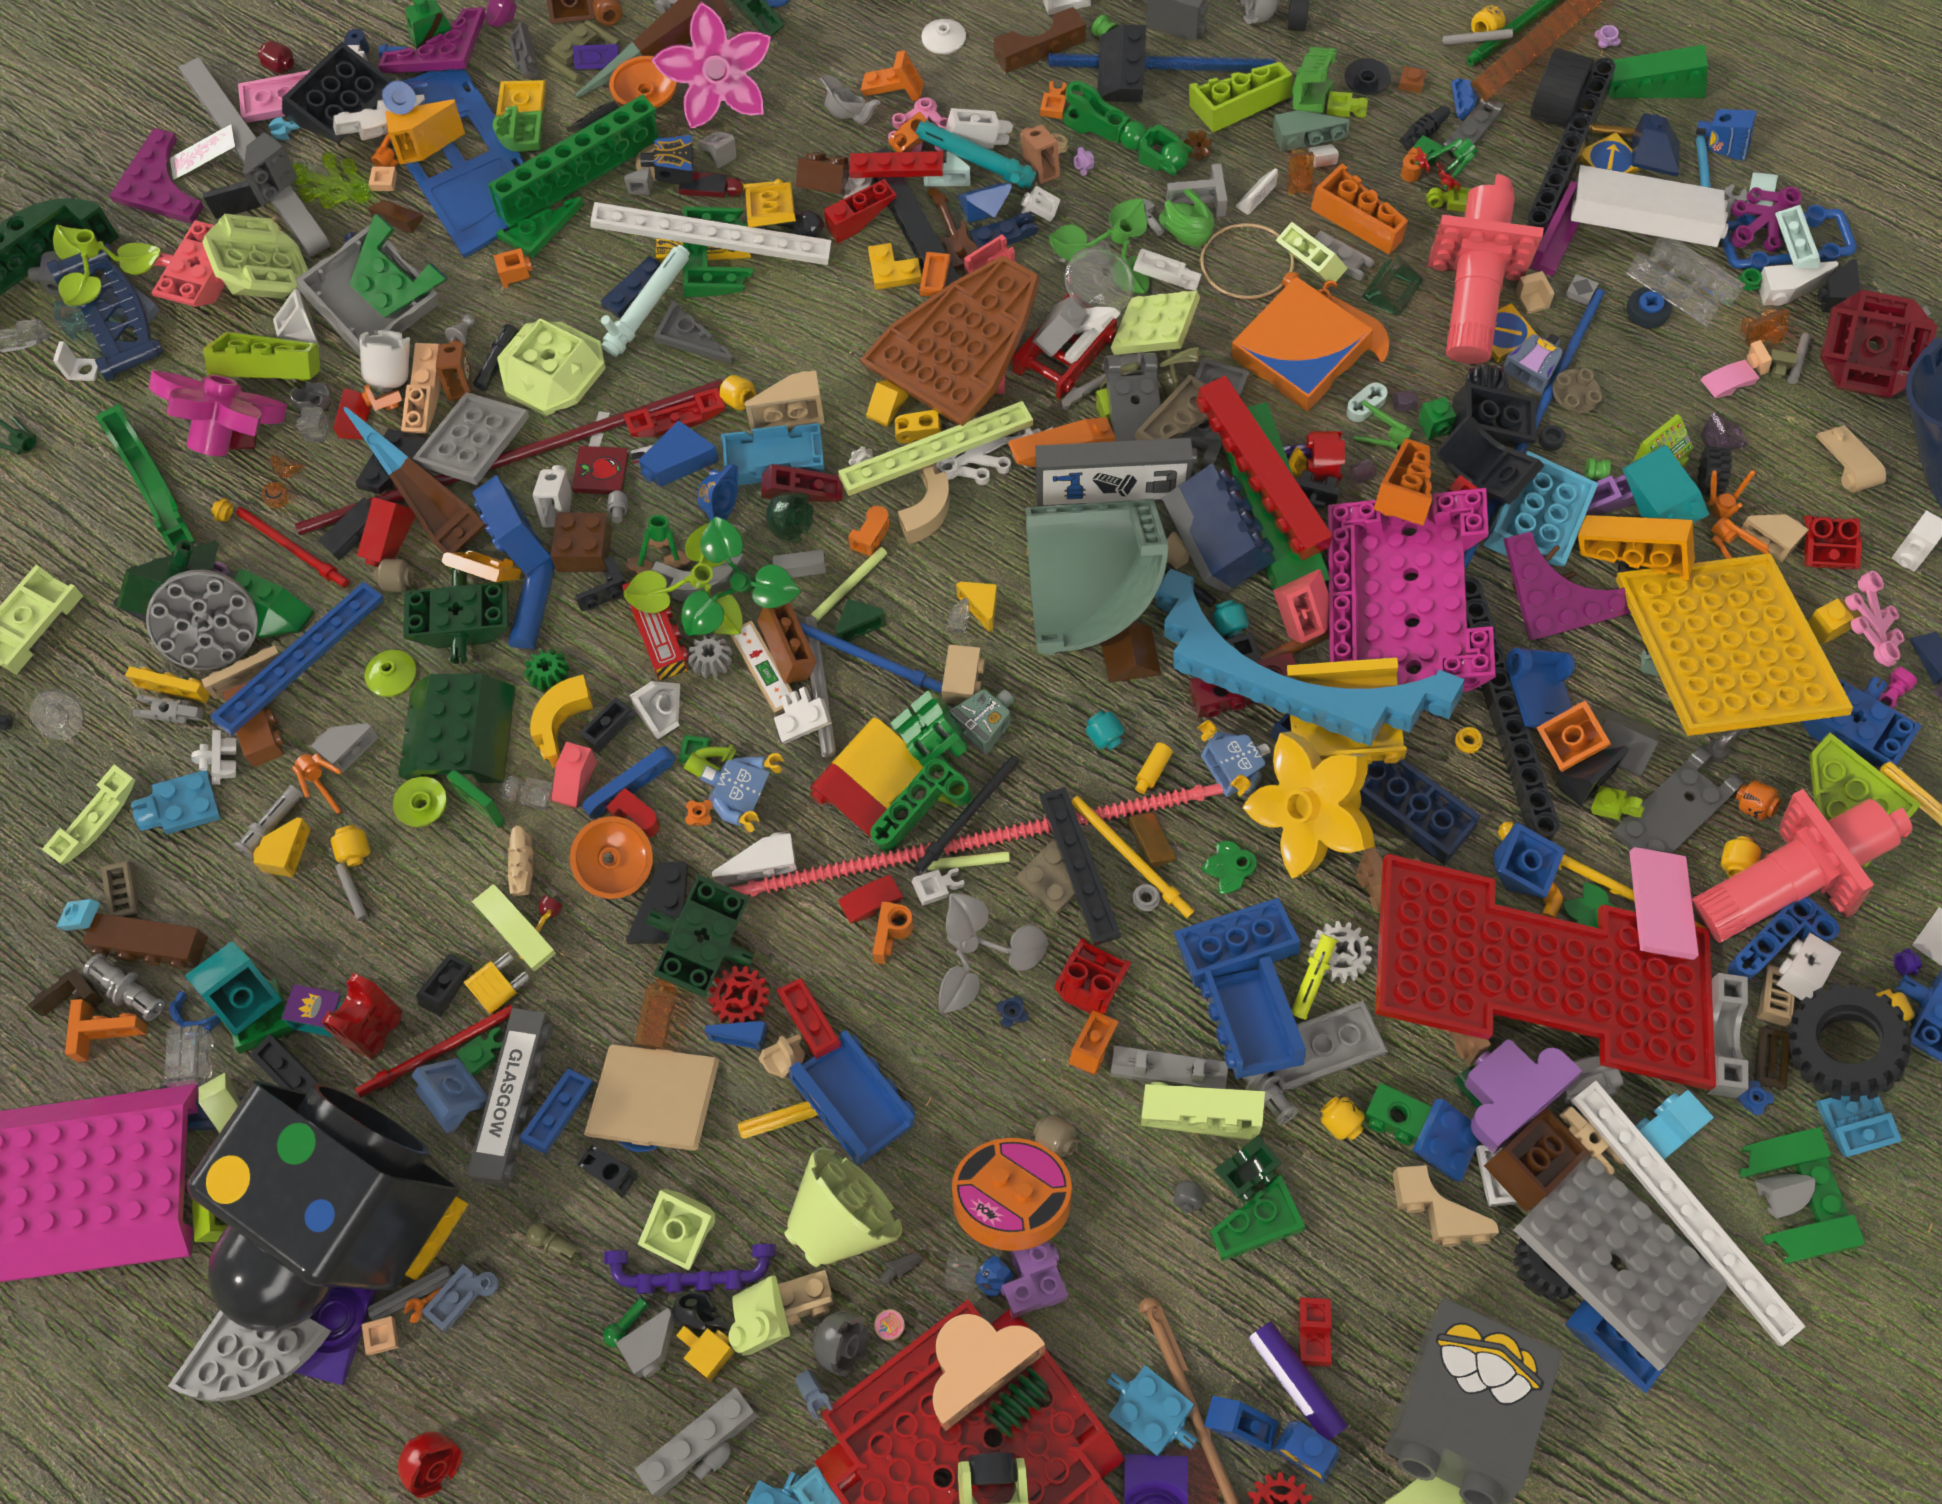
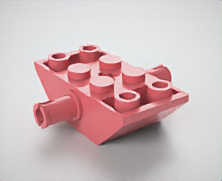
(189, 272)

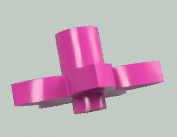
(715, 67)
(215, 409)

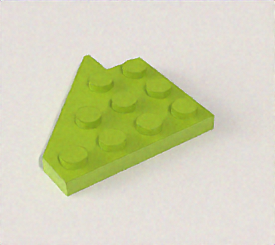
(1846, 779)

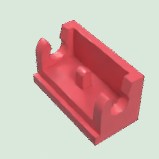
(988, 253)

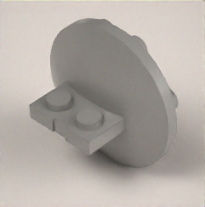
(201, 620)

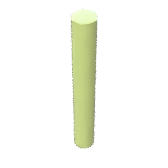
(970, 860)

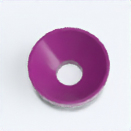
(500, 12)

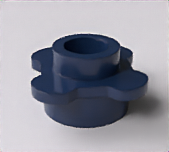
(1015, 1004)

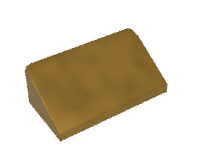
(1151, 840)

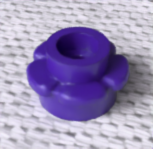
(1907, 962)

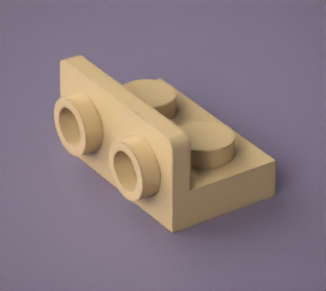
(806, 1297)

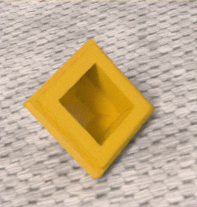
(1297, 462)

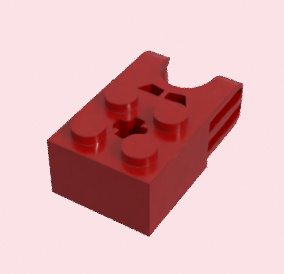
(363, 1017)

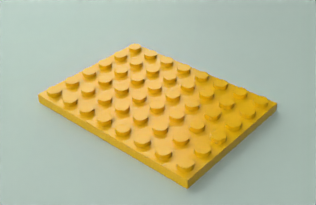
(1733, 646)

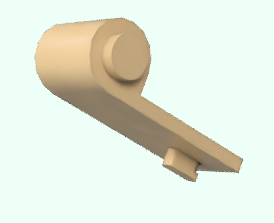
(1861, 467)

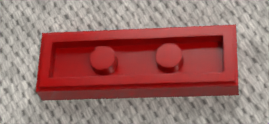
(808, 1018)

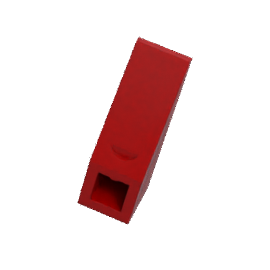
(856, 211)

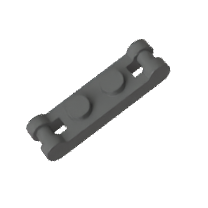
(1477, 122)

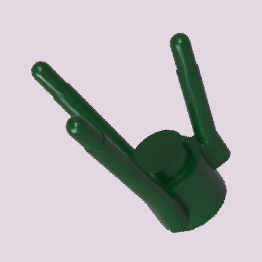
(20, 439)

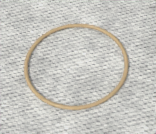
(1226, 292)

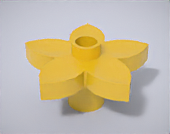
(1313, 804)

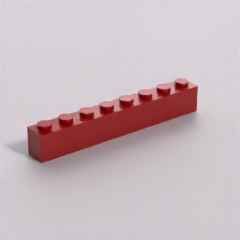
(1263, 468)

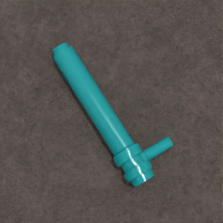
(1008, 168)

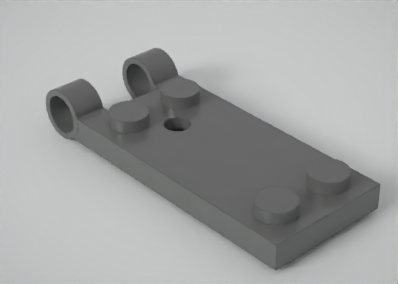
(1124, 415)
(1205, 437)
(1669, 816)

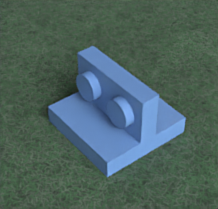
(449, 1092)

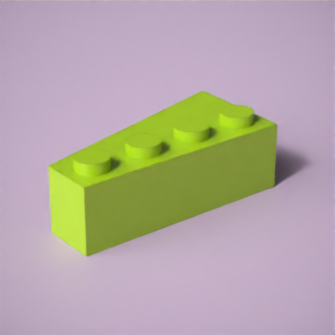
(1241, 95)

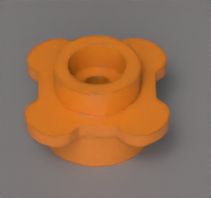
(702, 819)

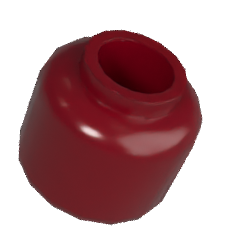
(276, 57)

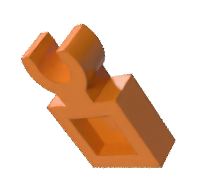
(1054, 102)

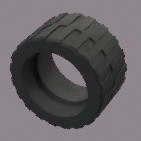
(1561, 87)

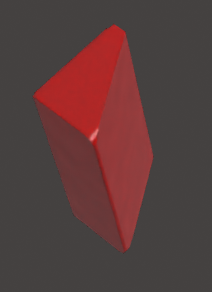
(343, 425)

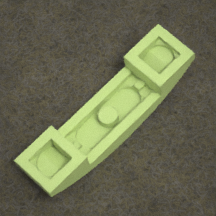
(93, 819)

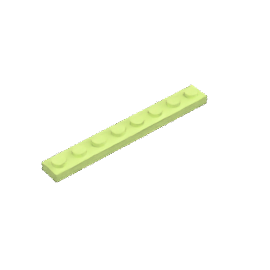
(935, 448)

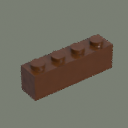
(145, 941)

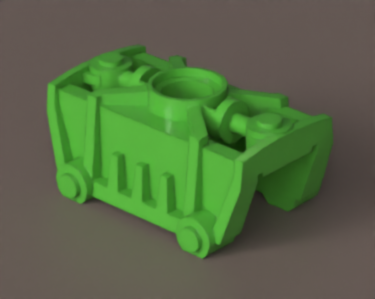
(1312, 80)

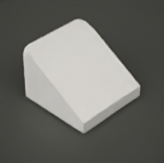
(1324, 155)

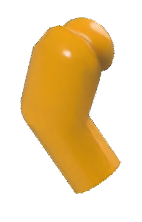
(1553, 902)

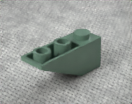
(1305, 129)

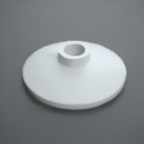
(943, 36)

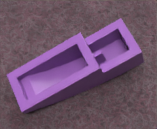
(1611, 496)

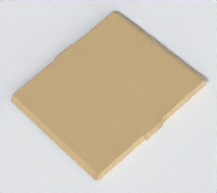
(652, 1097)

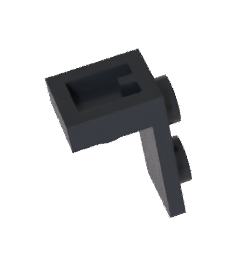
(603, 593)

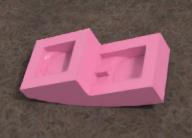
(1729, 378)

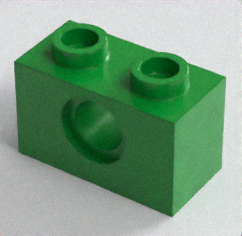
(1388, 1100)

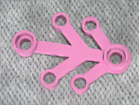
(928, 108)
(1885, 644)

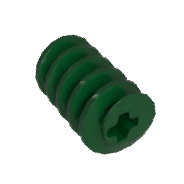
(1018, 1403)

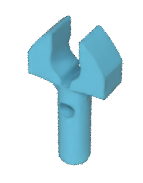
(280, 129)

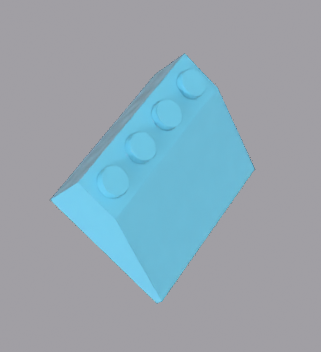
(1549, 507)

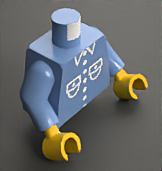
(1233, 759)
(739, 787)

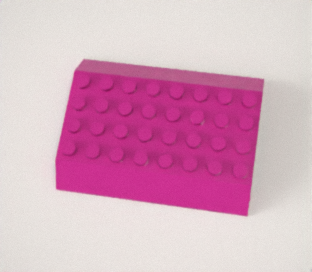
(94, 1183)

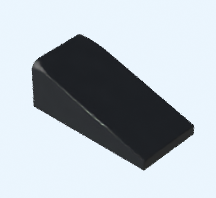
(443, 985)

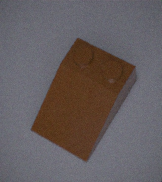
(1536, 1159)

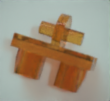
(1300, 172)
(1769, 326)

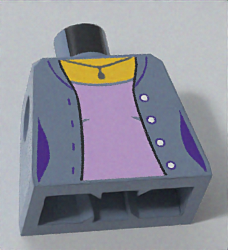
(1534, 361)

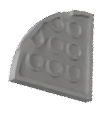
(242, 1362)

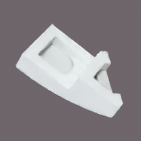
(1097, 318)

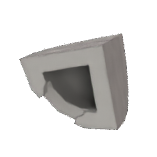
(1786, 1192)

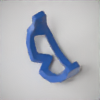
(175, 1012)

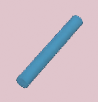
(1703, 161)

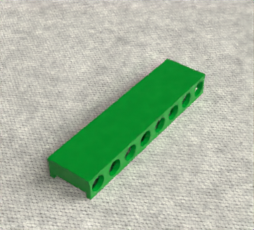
(574, 162)
(1287, 564)

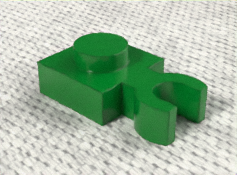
(479, 1053)

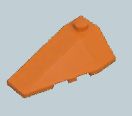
(1082, 431)

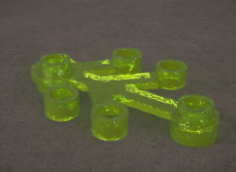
(356, 190)

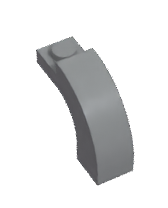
(719, 581)

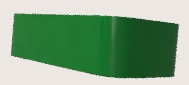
(918, 808)

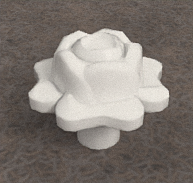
(860, 455)

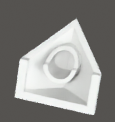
(658, 706)

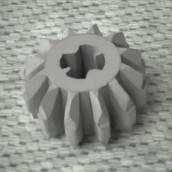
(713, 647)

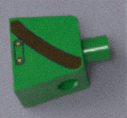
(425, 21)

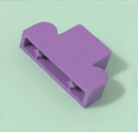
(1515, 1090)

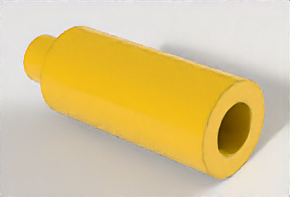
(1153, 767)

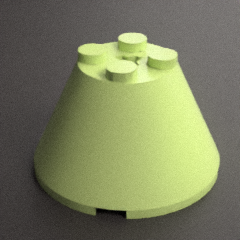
(839, 1211)

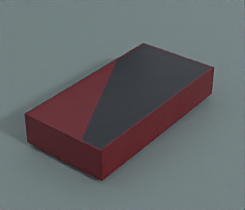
(706, 185)

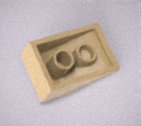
(788, 402)

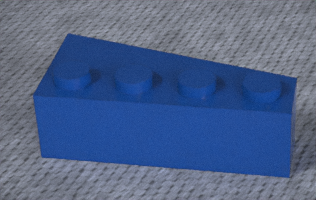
(509, 525)

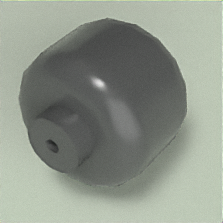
(1188, 1196)

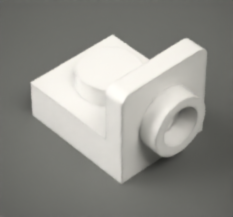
(1040, 203)

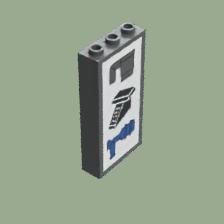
(1112, 470)

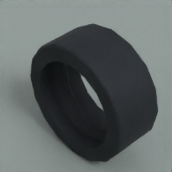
(1298, 15)

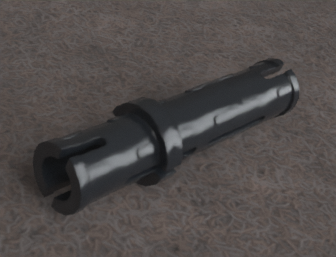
(491, 364)

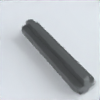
(417, 1289)

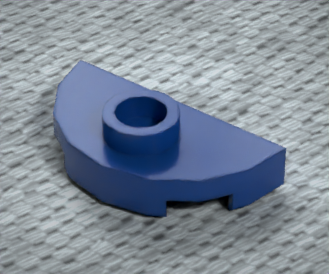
(1464, 97)

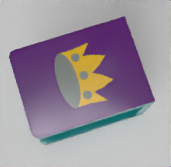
(308, 1008)

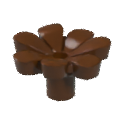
(1199, 143)

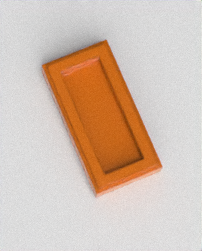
(934, 273)

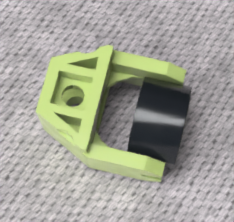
(992, 1470)

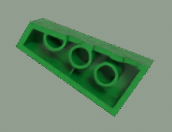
(1662, 74)

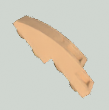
(423, 390)

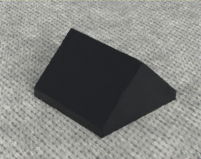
(231, 199)

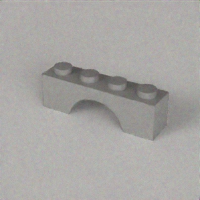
(1729, 1005)
(709, 1430)

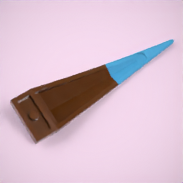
(440, 512)

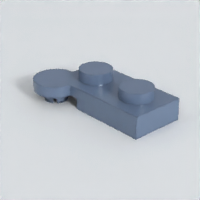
(458, 1295)

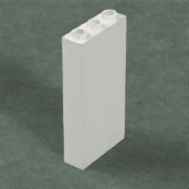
(1649, 206)

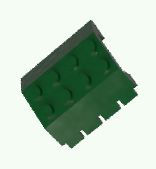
(458, 726)

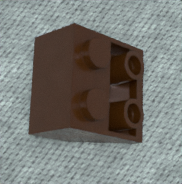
(822, 173)

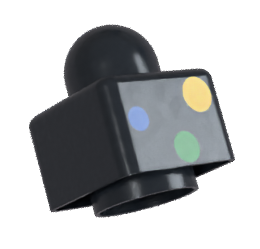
(312, 1202)

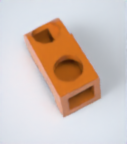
(905, 138)
(871, 533)

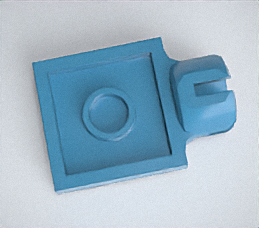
(177, 804)

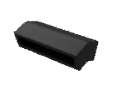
(347, 530)

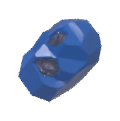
(992, 1276)

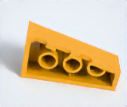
(1640, 542)

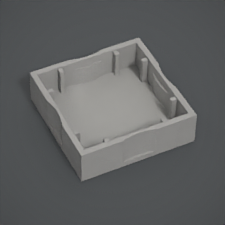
(343, 308)

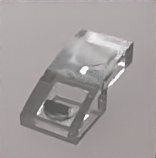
(25, 335)

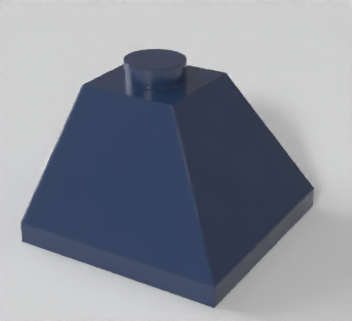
(1655, 145)

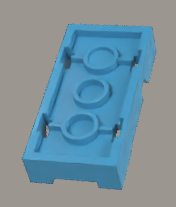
(773, 445)

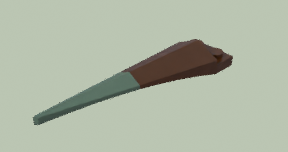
(667, 30)

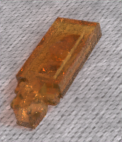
(655, 1015)

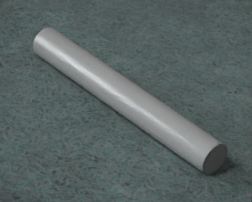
(1478, 36)

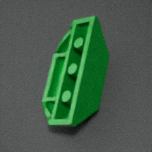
(276, 608)

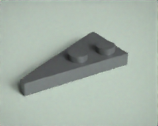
(684, 333)

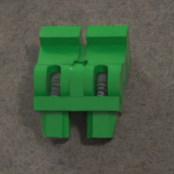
(929, 730)

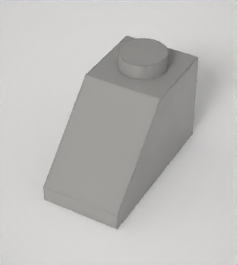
(1059, 326)
(344, 744)
(648, 1344)

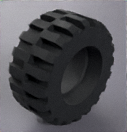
(1858, 1006)

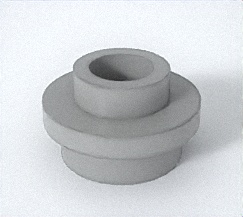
(1146, 890)

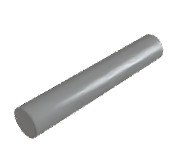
(1801, 351)
(351, 891)

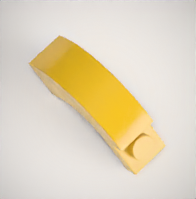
(553, 709)

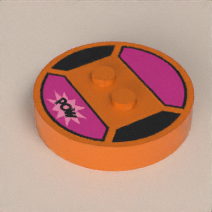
(1011, 1194)

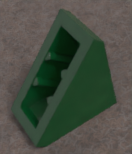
(859, 620)

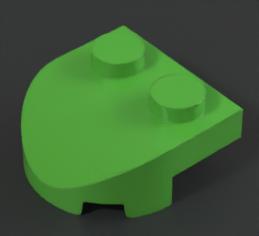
(519, 130)

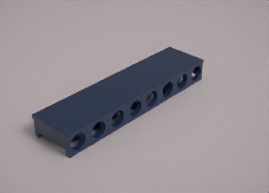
(1410, 806)

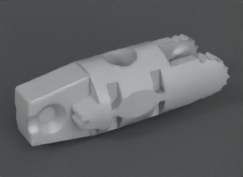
(168, 709)

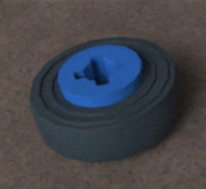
(1648, 316)

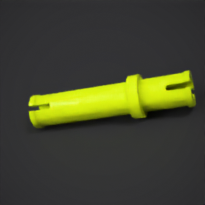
(1300, 1007)

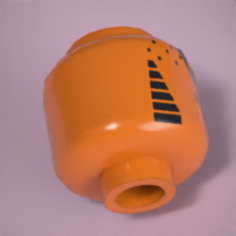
(1758, 800)

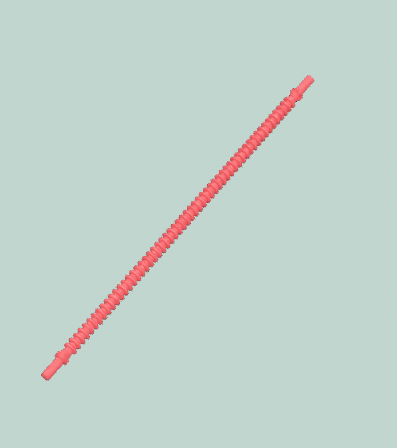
(755, 887)

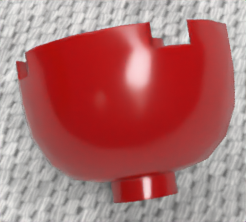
(427, 1462)

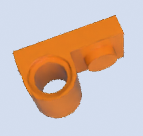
(886, 929)
(1093, 1042)

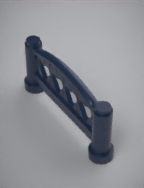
(117, 354)

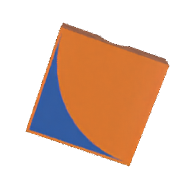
(1301, 343)

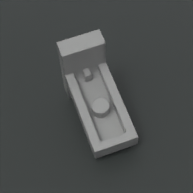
(1208, 191)

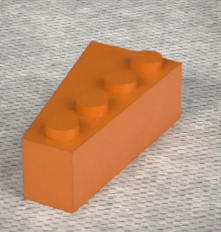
(1359, 210)

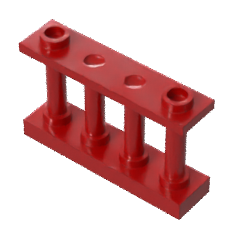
(1026, 358)

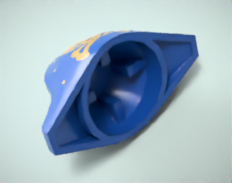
(719, 492)

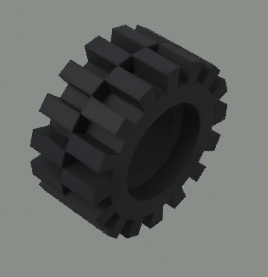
(1714, 459)

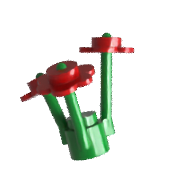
(1464, 153)

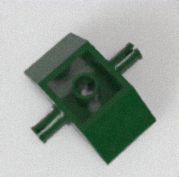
(143, 580)
(457, 615)
(709, 912)

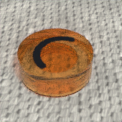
(274, 495)

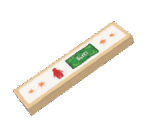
(762, 666)

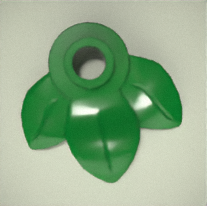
(1226, 867)
(1585, 909)

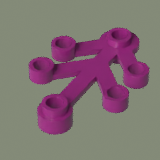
(1784, 199)

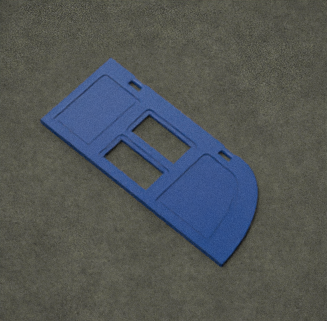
(462, 192)

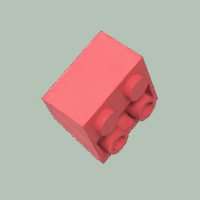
(1304, 606)

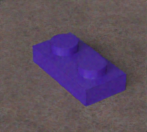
(594, 55)

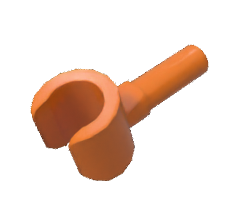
(419, 1305)

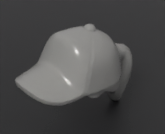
(844, 103)

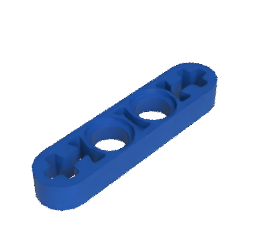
(632, 780)

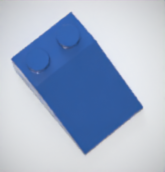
(1612, 1346)

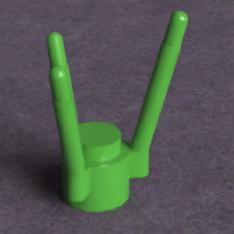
(1397, 432)

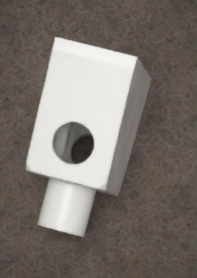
(552, 486)

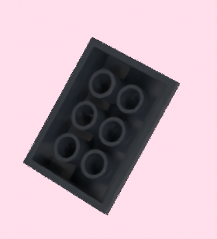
(334, 86)

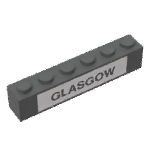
(510, 1097)

